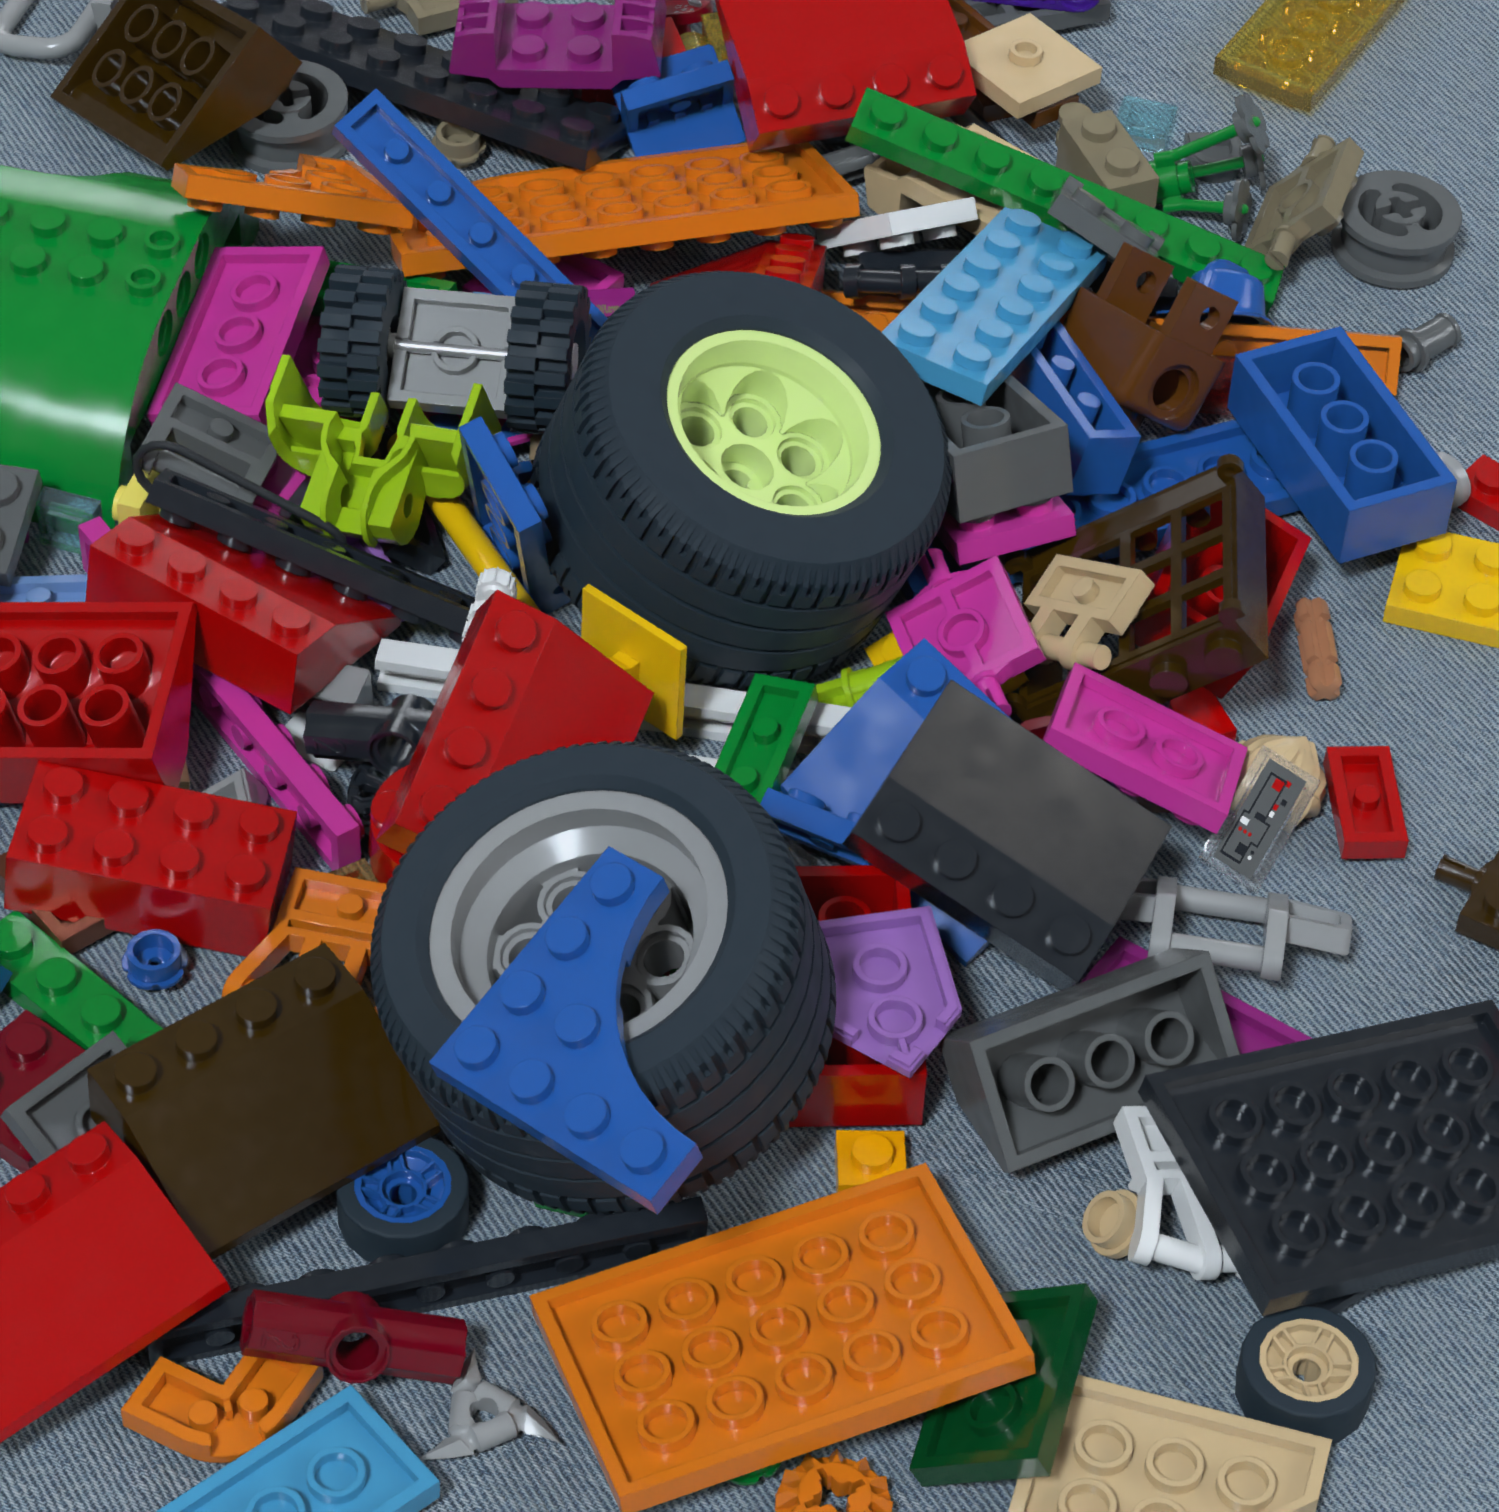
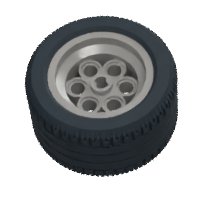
(714, 1047)

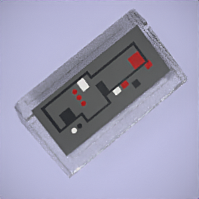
(1259, 820)

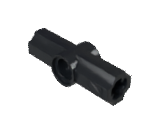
(367, 732)

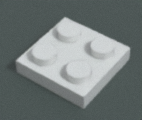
(898, 227)

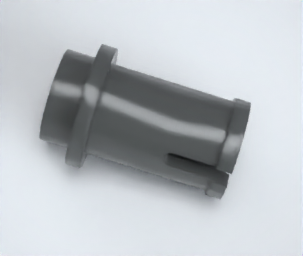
(1427, 342)

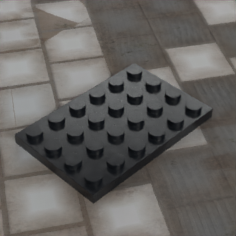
(1344, 1153)

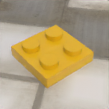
(1447, 588)

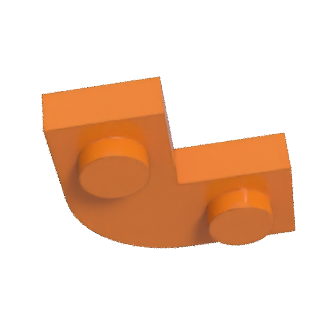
(215, 1419)

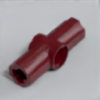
(313, 1330)

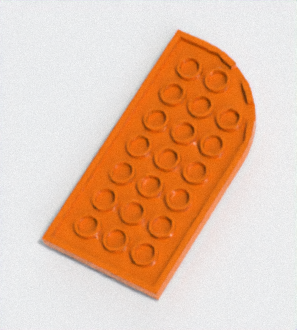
(651, 203)

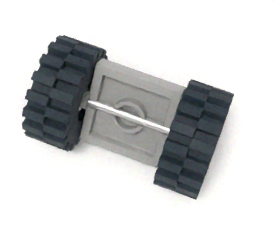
(444, 341)

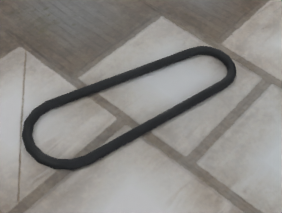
(231, 476)

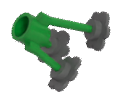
(1178, 176)

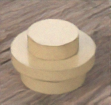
(1110, 1222)

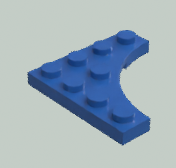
(553, 1045)

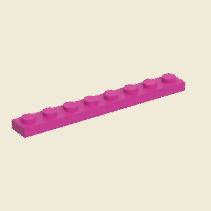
(268, 753)

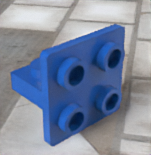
(682, 107)

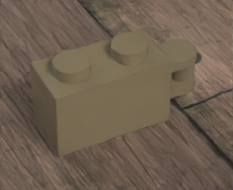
(1103, 153)

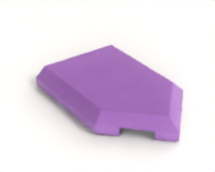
(891, 985)

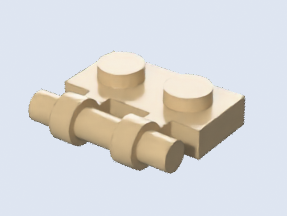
(1089, 598)

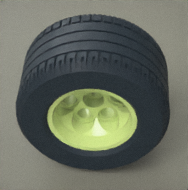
(743, 473)

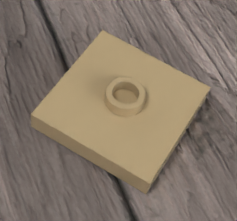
(1028, 66)

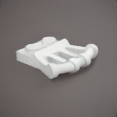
(1158, 1174)

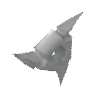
(473, 1395)

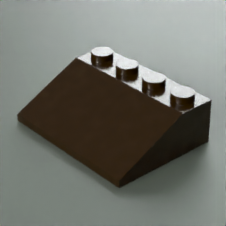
(175, 76)
(263, 1100)

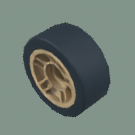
(1329, 1355)

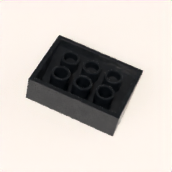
(1008, 836)

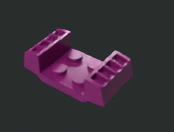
(559, 43)

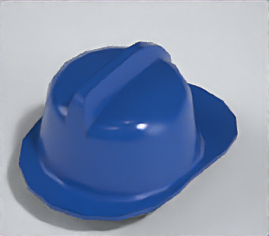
(1237, 284)

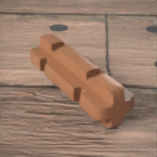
(1317, 649)

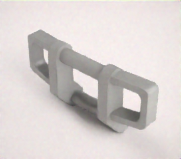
(1282, 921)

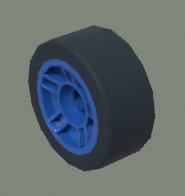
(432, 1196)

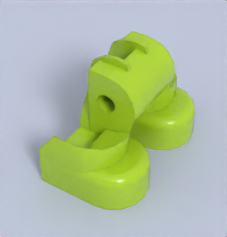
(348, 487)

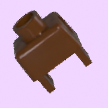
(1144, 365)

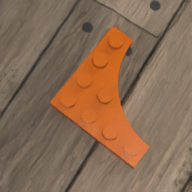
(318, 190)

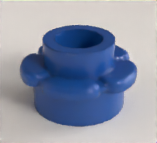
(154, 960)

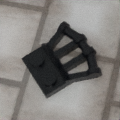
(894, 272)

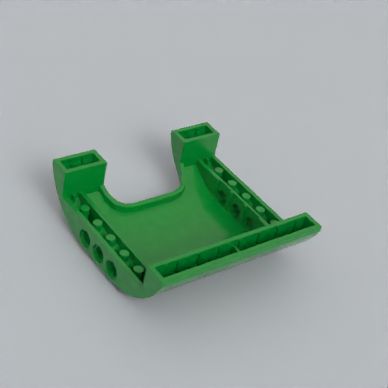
(90, 315)

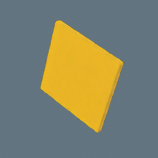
(642, 652)

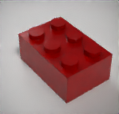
(1284, 555)

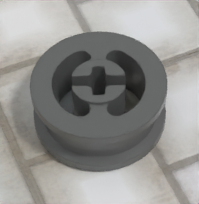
(290, 124)
(1397, 230)

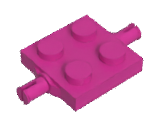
(972, 622)

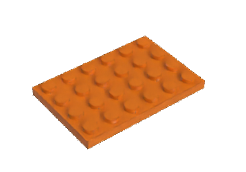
(779, 1337)

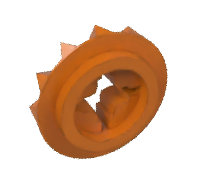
(803, 1486)

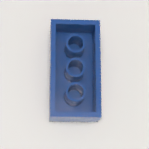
(1341, 444)

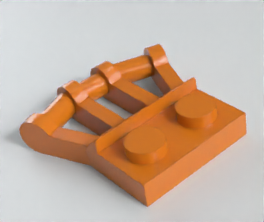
(315, 912)

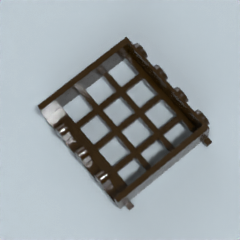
(1190, 654)

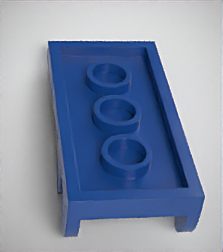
(510, 511)

